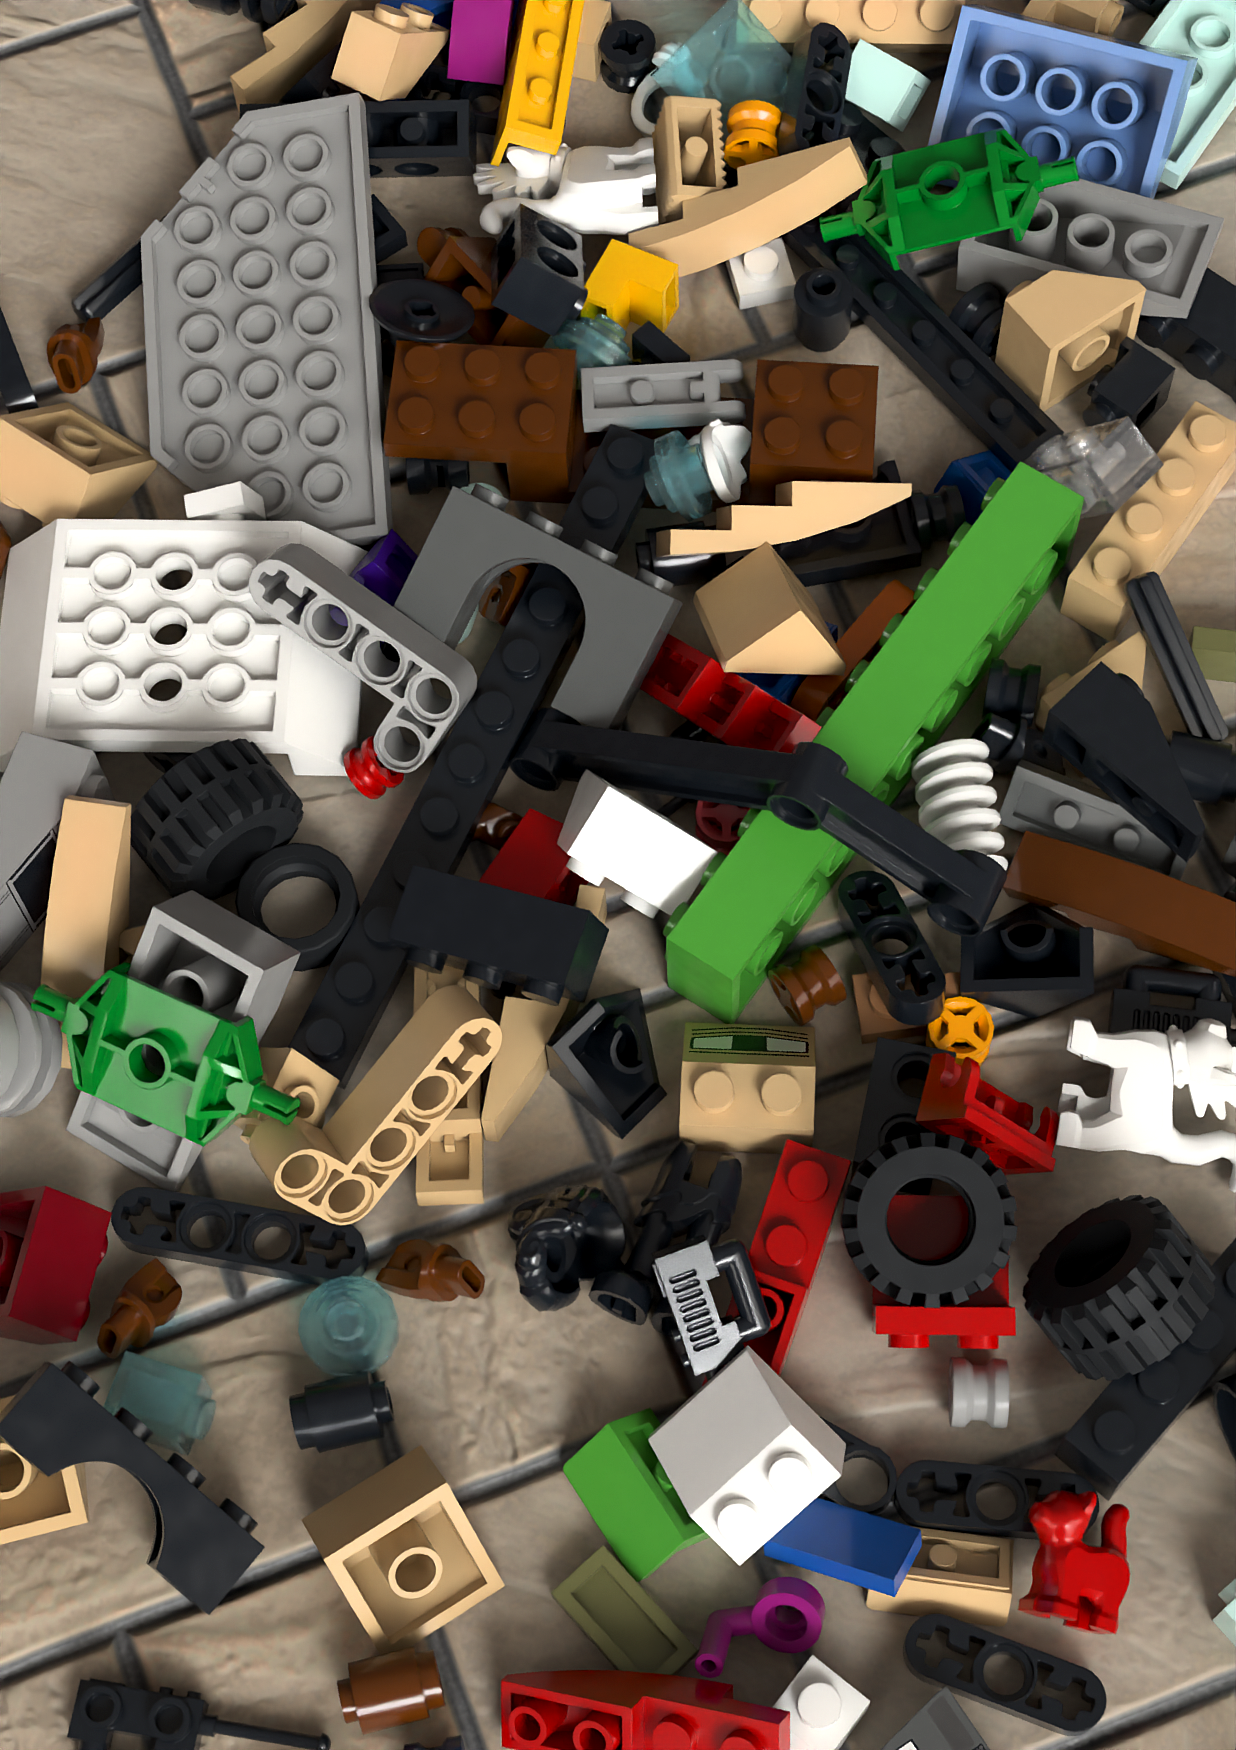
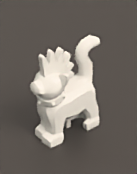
(579, 188)
(1140, 1092)

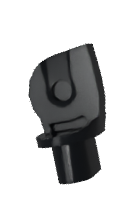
(1012, 741)

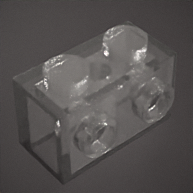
(1099, 463)

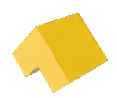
(632, 287)

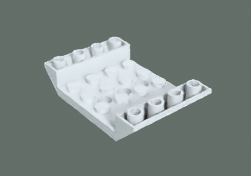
(85, 653)

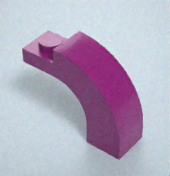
(480, 40)

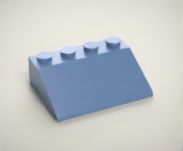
(1064, 96)

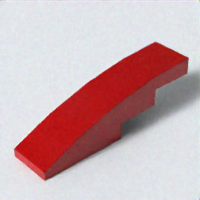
(723, 701)

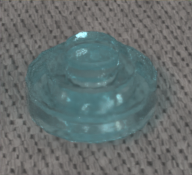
(595, 341)
(679, 477)
(349, 1326)

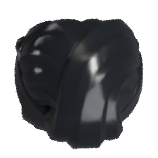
(564, 1241)

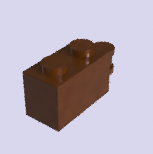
(466, 267)

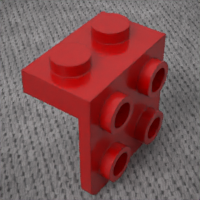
(929, 1230)

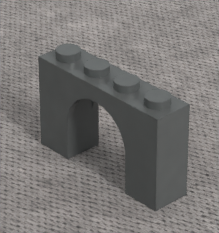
(623, 614)

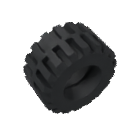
(214, 818)
(988, 1231)
(1119, 1287)

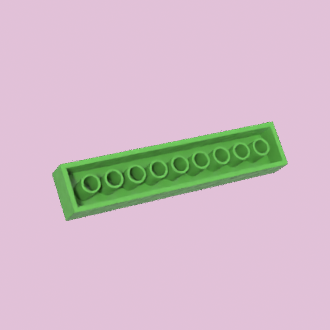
(891, 714)

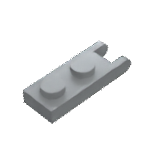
(659, 395)

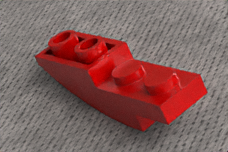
(792, 1242)
(633, 1713)

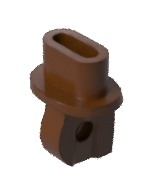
(74, 353)
(505, 593)
(430, 1272)
(142, 1305)

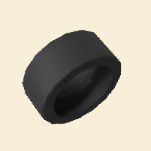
(292, 862)

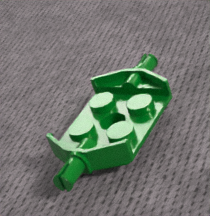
(993, 193)
(209, 1061)

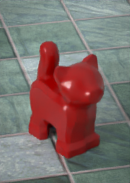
(1074, 1578)

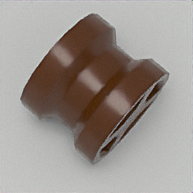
(807, 985)

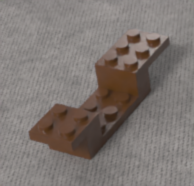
(528, 413)

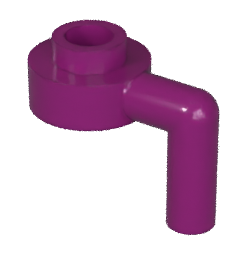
(767, 1619)

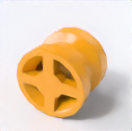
(752, 132)
(965, 1022)

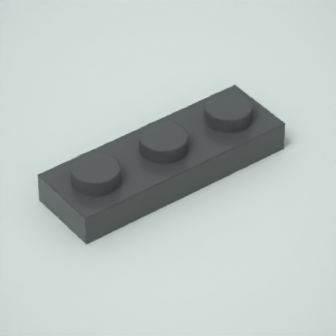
(1082, 816)

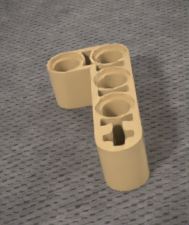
(386, 1117)

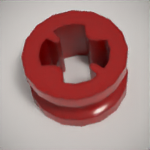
(368, 772)

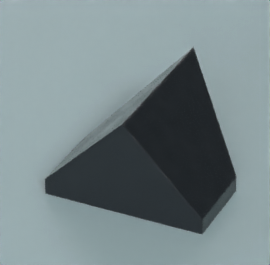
(1028, 962)
(608, 1061)

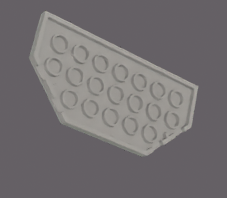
(266, 325)

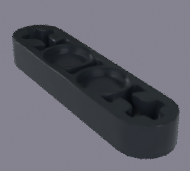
(242, 1228)

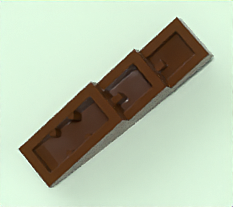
(1127, 901)

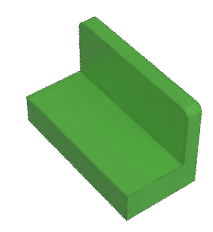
(632, 1495)

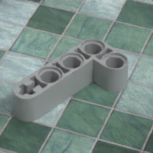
(359, 649)

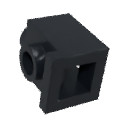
(1132, 388)

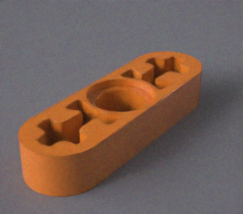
(856, 644)

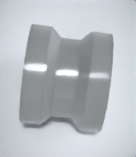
(978, 1392)

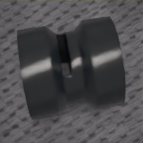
(432, 473)

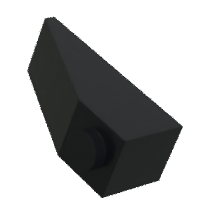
(1120, 746)

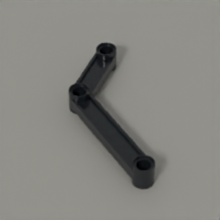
(798, 787)

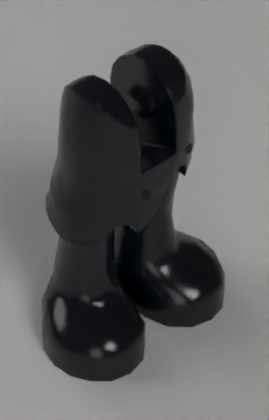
(668, 1212)

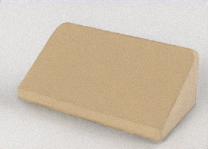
(955, 1577)

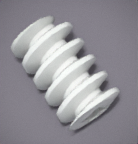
(955, 797)

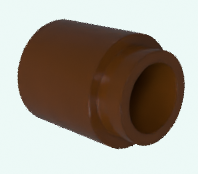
(391, 1689)

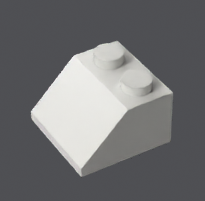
(632, 846)
(747, 1455)

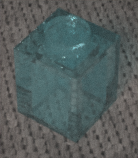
(165, 1399)

